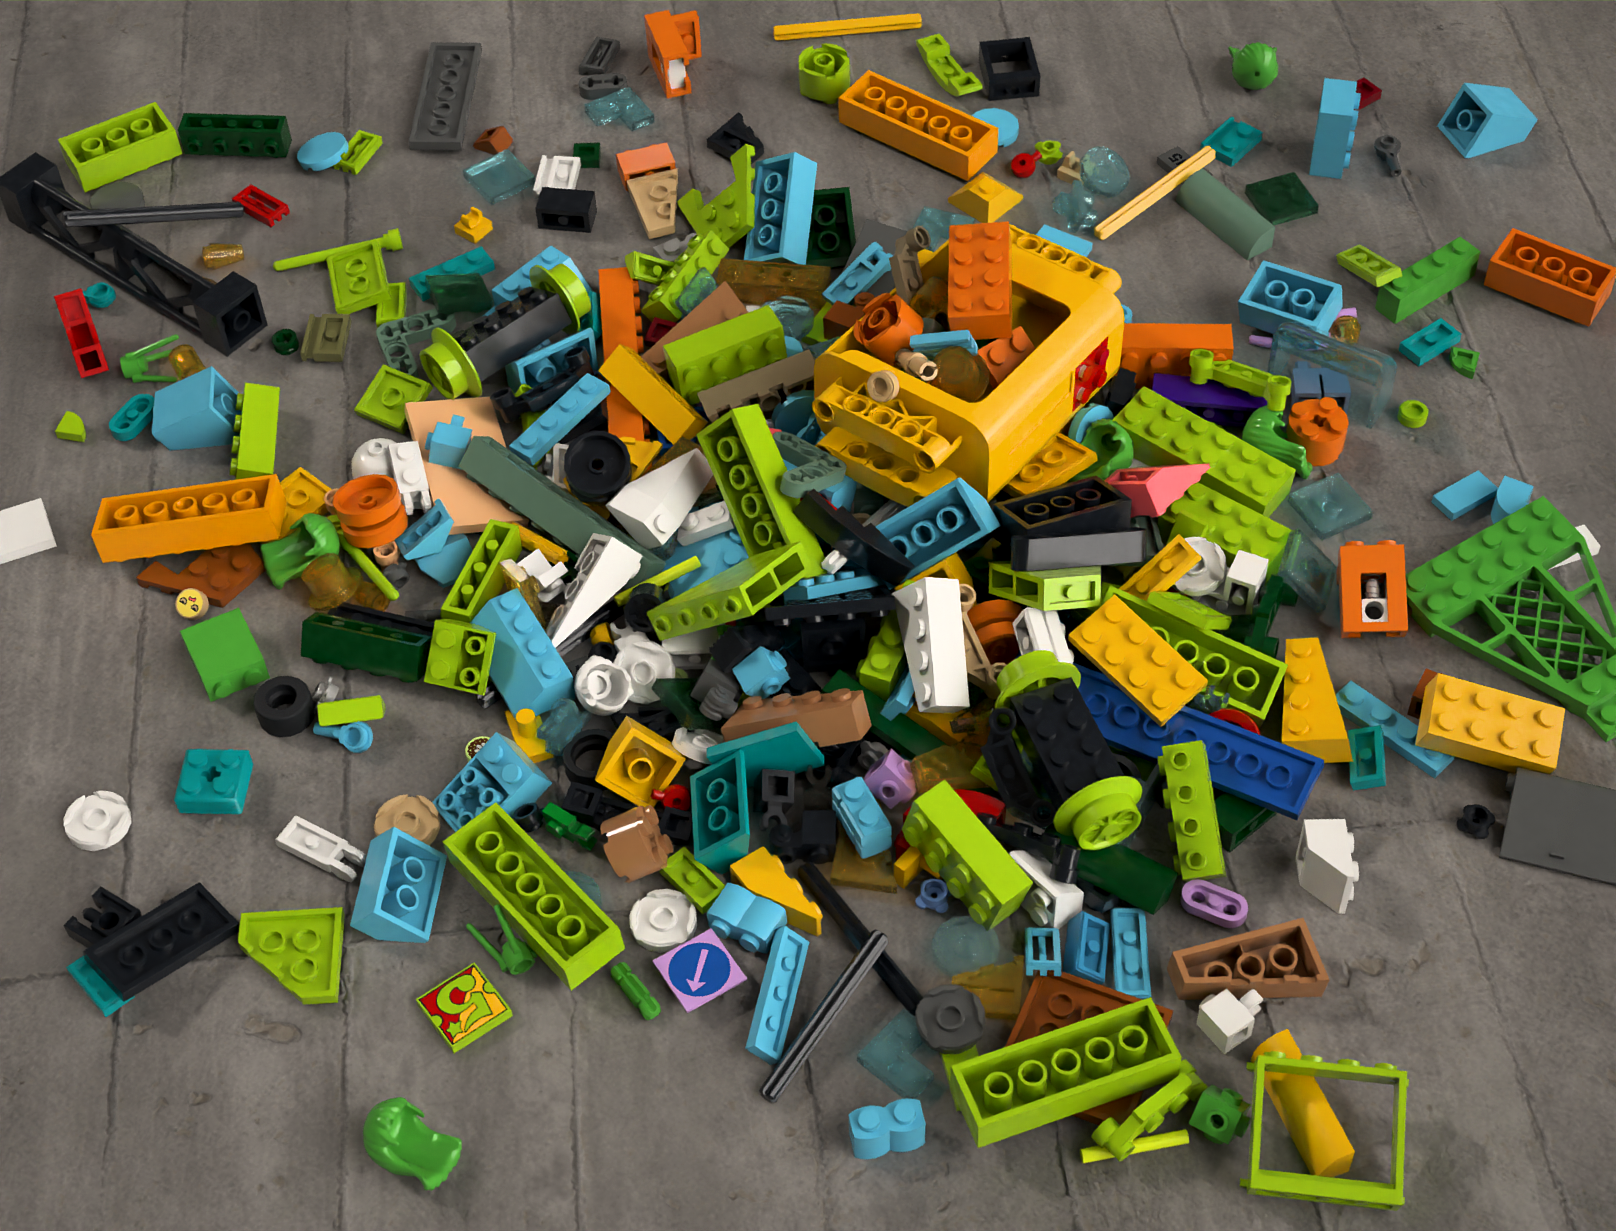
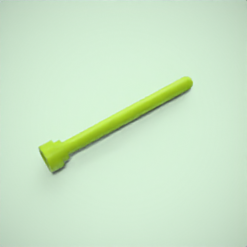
(390, 240)
(366, 564)

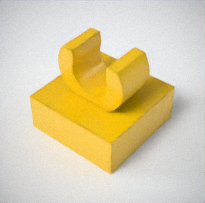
(473, 226)

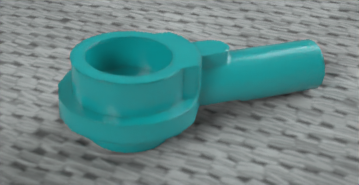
(100, 295)

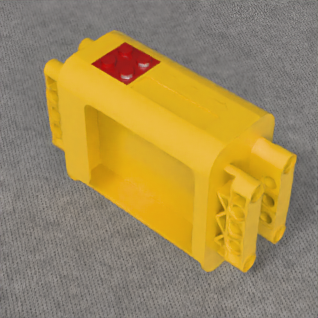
(932, 437)

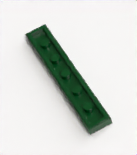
(900, 732)

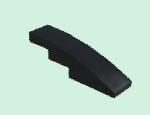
(848, 536)

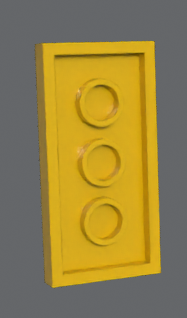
(1137, 660)

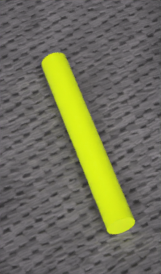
(662, 578)
(1141, 1144)

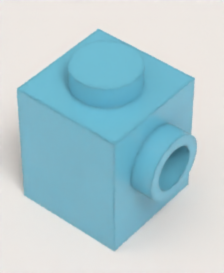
(761, 673)

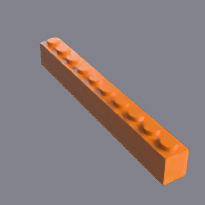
(621, 327)

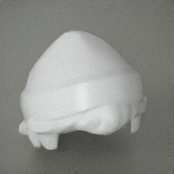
(602, 686)

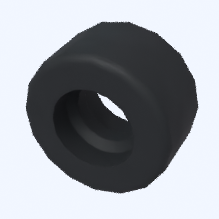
(282, 691)

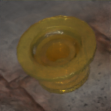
(961, 373)
(330, 582)

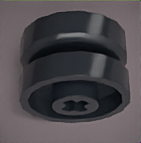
(593, 451)

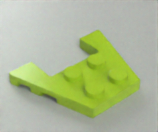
(733, 210)

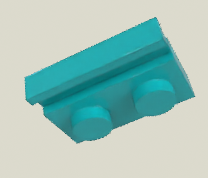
(1232, 141)

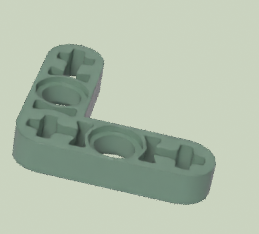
(400, 341)
(814, 466)

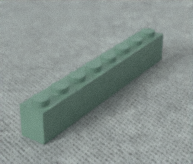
(546, 502)

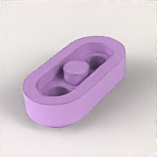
(1214, 903)

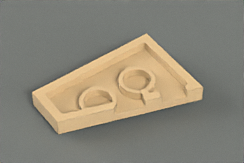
(656, 201)

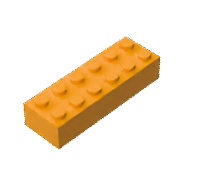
(918, 125)
(189, 518)

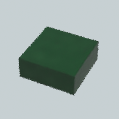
(588, 153)

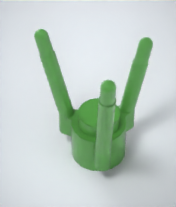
(135, 363)
(516, 955)

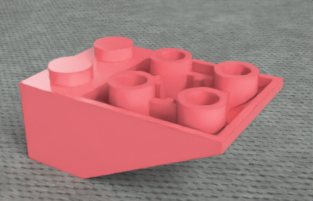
(1155, 486)

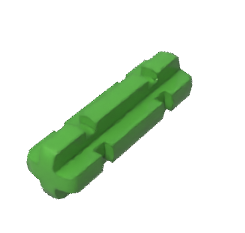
(635, 991)

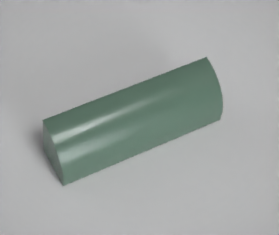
(1226, 214)

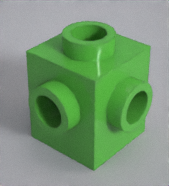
(1221, 1115)

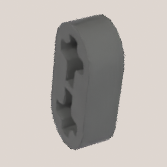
(601, 85)

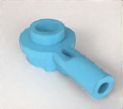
(355, 736)

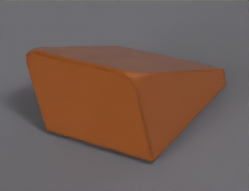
(493, 140)

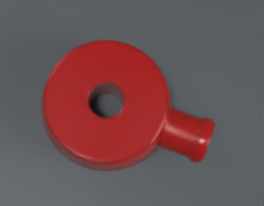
(1024, 164)
(670, 793)

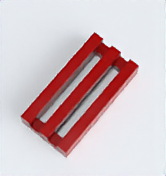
(256, 207)

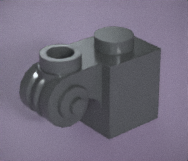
(717, 692)

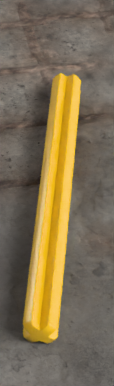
(847, 27)
(1154, 193)

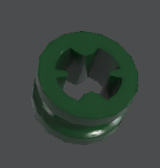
(285, 348)

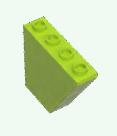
(1047, 588)
(732, 593)

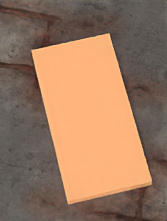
(465, 500)

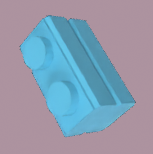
(861, 817)

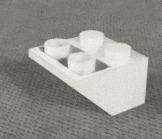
(1326, 862)
(1048, 900)

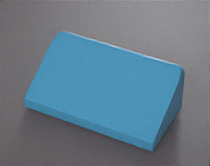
(1086, 947)

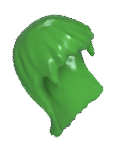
(1254, 65)
(1265, 433)
(1112, 448)
(291, 555)
(406, 1145)

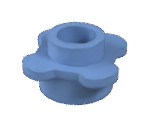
(933, 887)

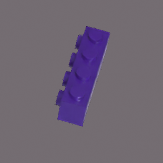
(1208, 399)

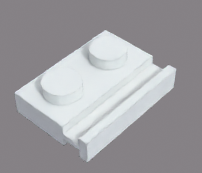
(557, 173)

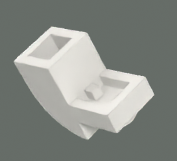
(547, 576)

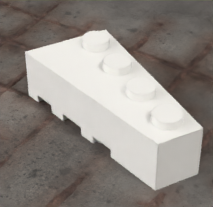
(934, 643)

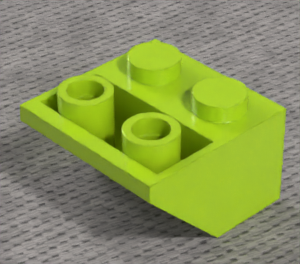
(460, 656)

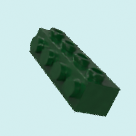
(235, 135)
(365, 647)

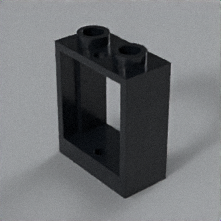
(999, 84)

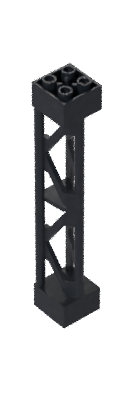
(226, 310)

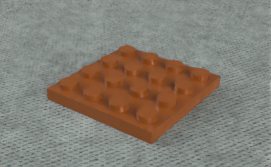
(1068, 1000)

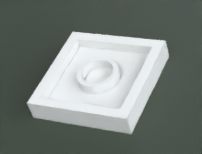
(24, 531)

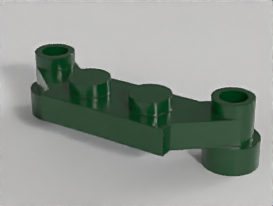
(1265, 613)

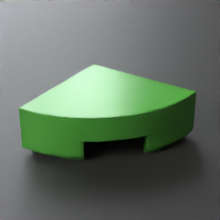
(1464, 361)

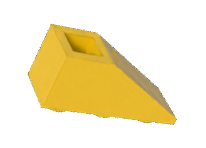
(766, 878)

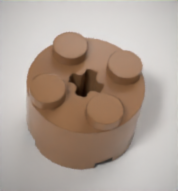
(636, 843)

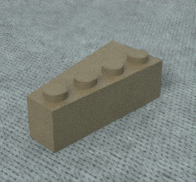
(762, 387)

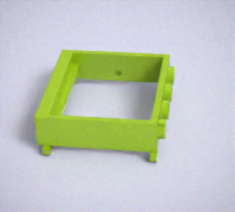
(1324, 1188)

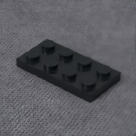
(161, 941)

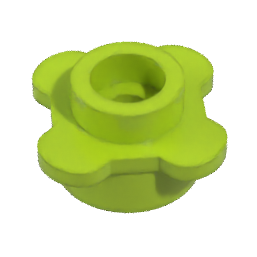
(1050, 151)

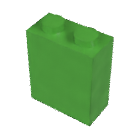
(225, 654)

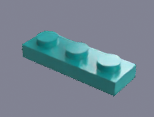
(471, 262)

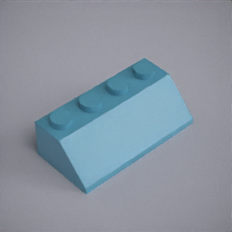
(782, 209)
(939, 525)
(523, 658)

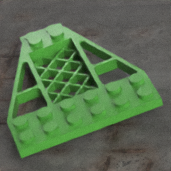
(1517, 556)

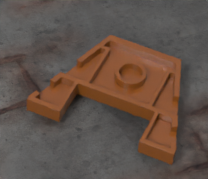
(216, 572)

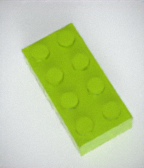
(120, 146)
(724, 352)
(1230, 526)
(966, 855)

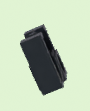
(1120, 391)
(116, 914)

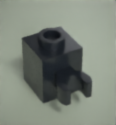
(773, 795)

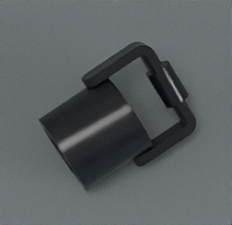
(643, 599)

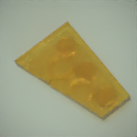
(951, 764)
(854, 872)

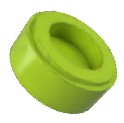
(1412, 414)

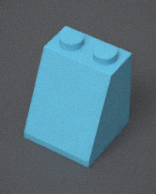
(1485, 119)
(195, 412)

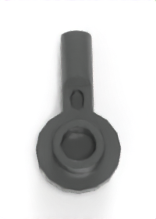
(1387, 149)

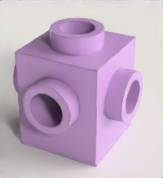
(891, 779)

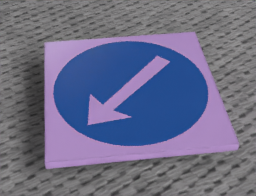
(699, 970)

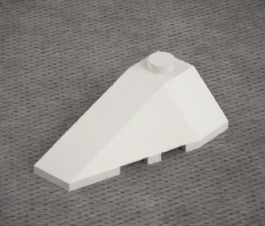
(661, 499)
(602, 572)

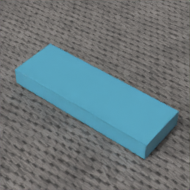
(1130, 952)

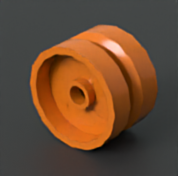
(370, 511)
(995, 630)

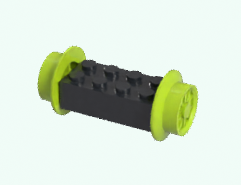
(467, 357)
(1069, 751)

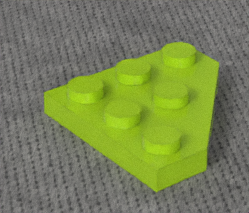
(297, 949)

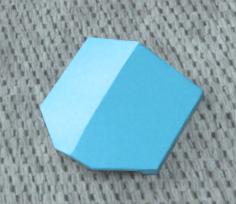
(426, 534)
(448, 564)

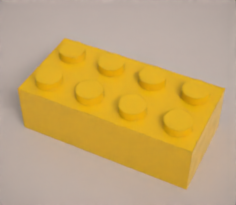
(1489, 726)

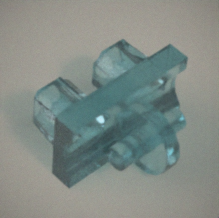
(1076, 207)
(562, 725)

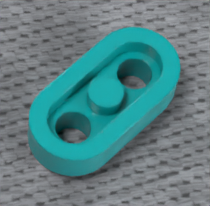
(132, 417)

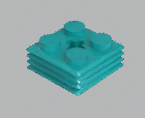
(213, 781)

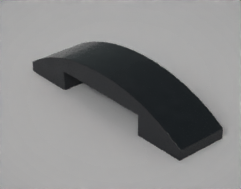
(592, 809)

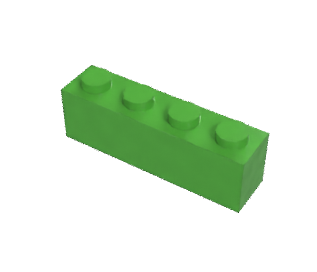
(1428, 280)

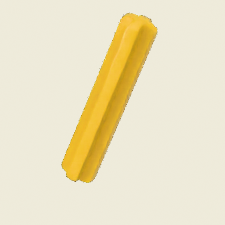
(534, 541)

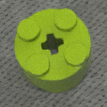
(824, 73)

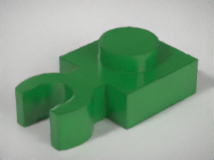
(565, 825)

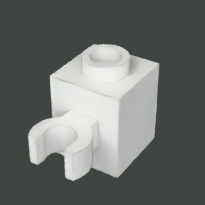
(1227, 1019)

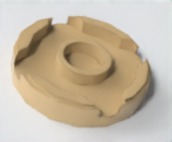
(411, 815)

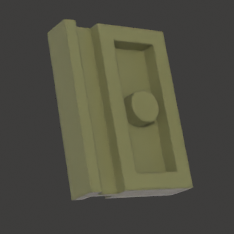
(326, 337)

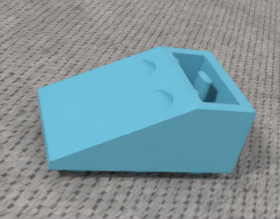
(495, 774)

